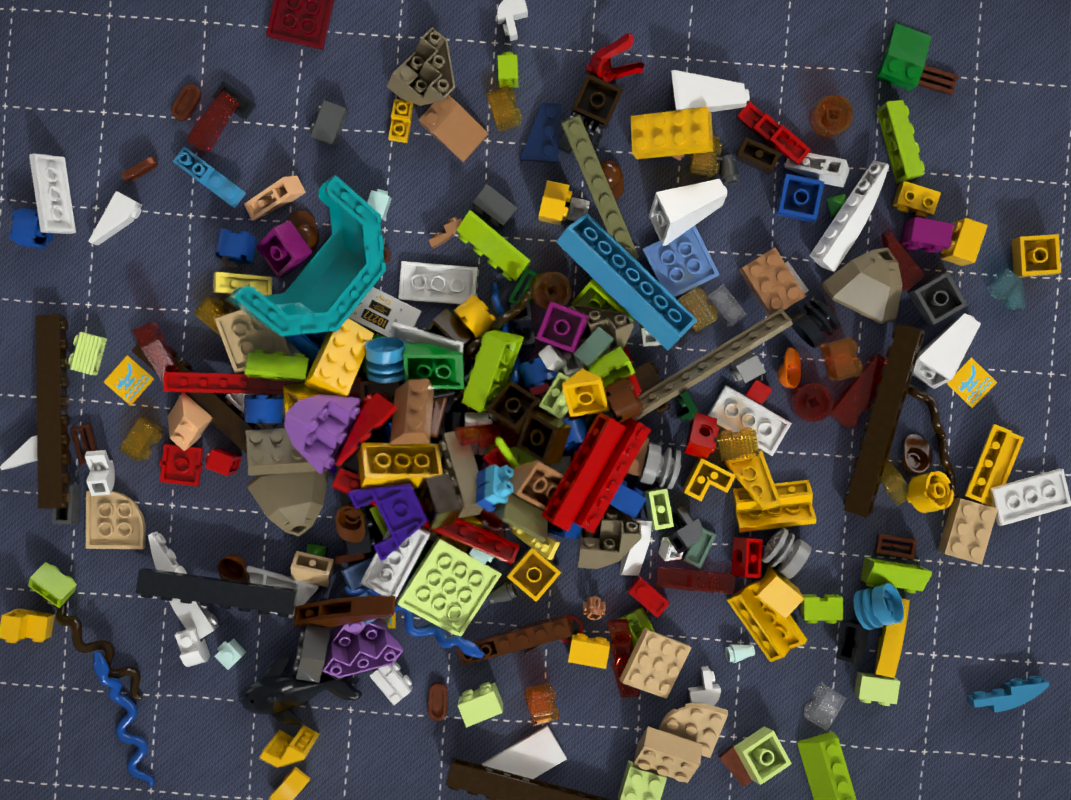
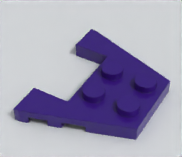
(399, 510)

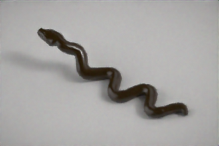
(476, 344)
(940, 432)
(76, 633)

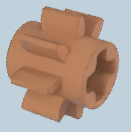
(594, 608)

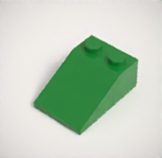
(904, 57)
(435, 363)

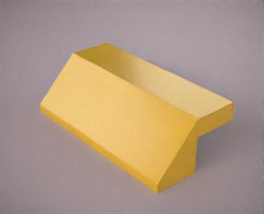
(994, 463)
(794, 509)
(769, 630)
(288, 749)

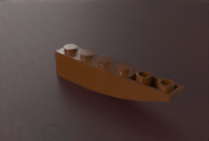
(344, 611)
(521, 638)

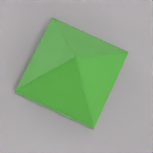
(835, 204)
(318, 550)

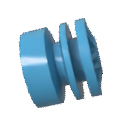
(385, 359)
(878, 606)

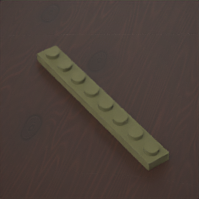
(597, 183)

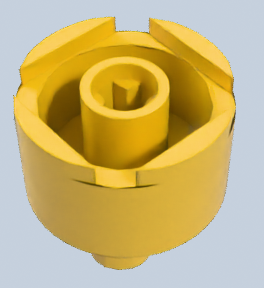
(475, 316)
(930, 492)

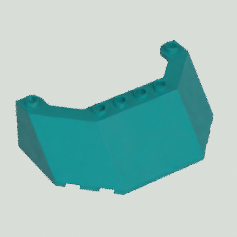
(334, 278)

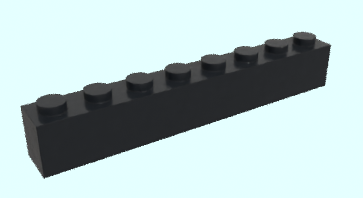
(216, 591)

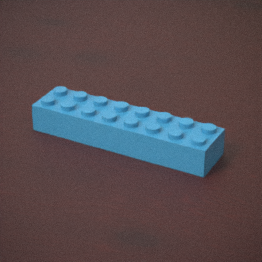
(626, 281)

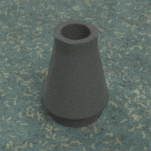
(729, 171)
(503, 593)

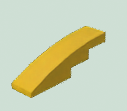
(891, 645)

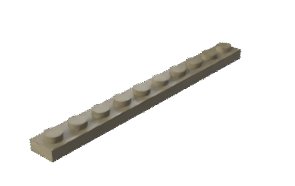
(713, 361)

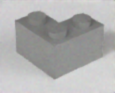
(746, 368)

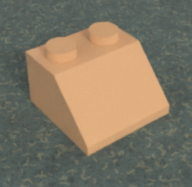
(187, 422)

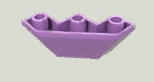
(320, 427)
(360, 648)

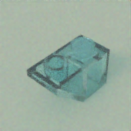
(1009, 289)

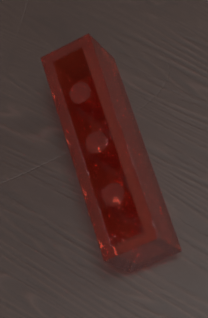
(858, 393)

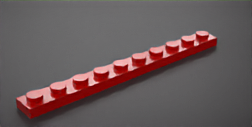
(231, 384)
(459, 530)

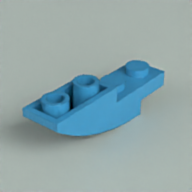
(209, 177)
(1015, 694)

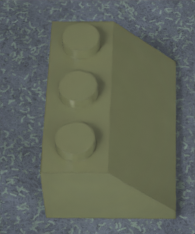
(523, 516)

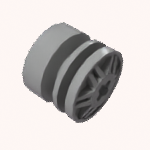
(664, 466)
(788, 554)

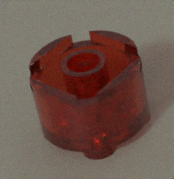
(819, 394)

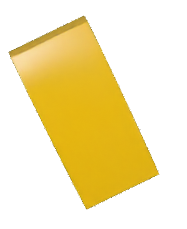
(401, 121)
(291, 785)

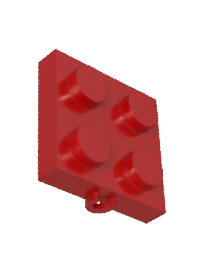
(181, 466)

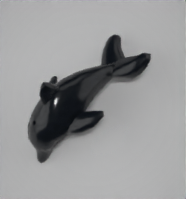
(281, 692)

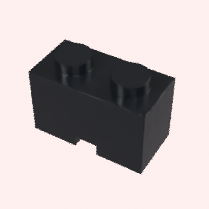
(853, 642)

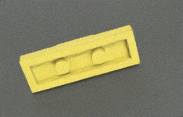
(229, 282)
(546, 549)

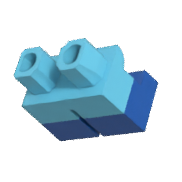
(493, 486)

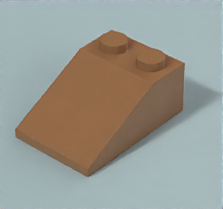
(453, 127)

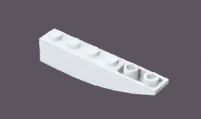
(850, 219)
(189, 614)

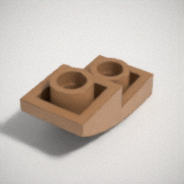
(450, 228)

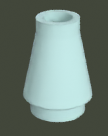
(736, 653)

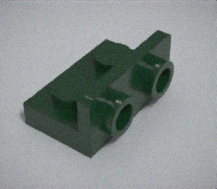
(688, 406)

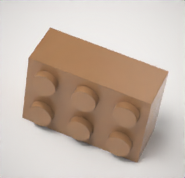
(772, 282)

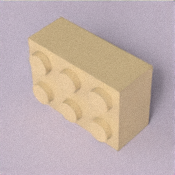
(967, 530)
(668, 754)

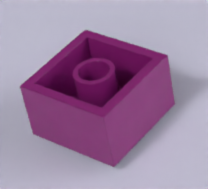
(926, 234)
(283, 249)
(563, 327)

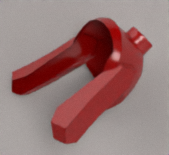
(601, 65)

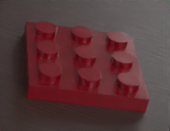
(300, 22)

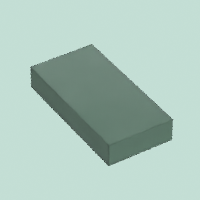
(593, 347)
(697, 552)

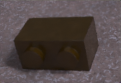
(757, 155)

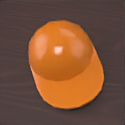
(790, 370)

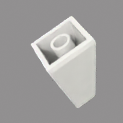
(703, 91)
(683, 207)
(943, 355)

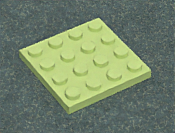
(448, 587)

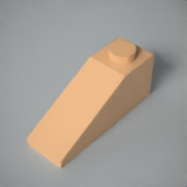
(275, 197)

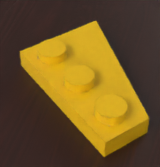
(756, 480)

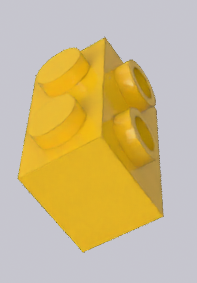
(916, 199)
(589, 651)

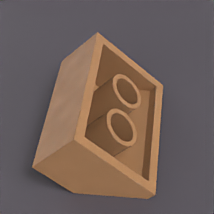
(414, 414)
(535, 482)

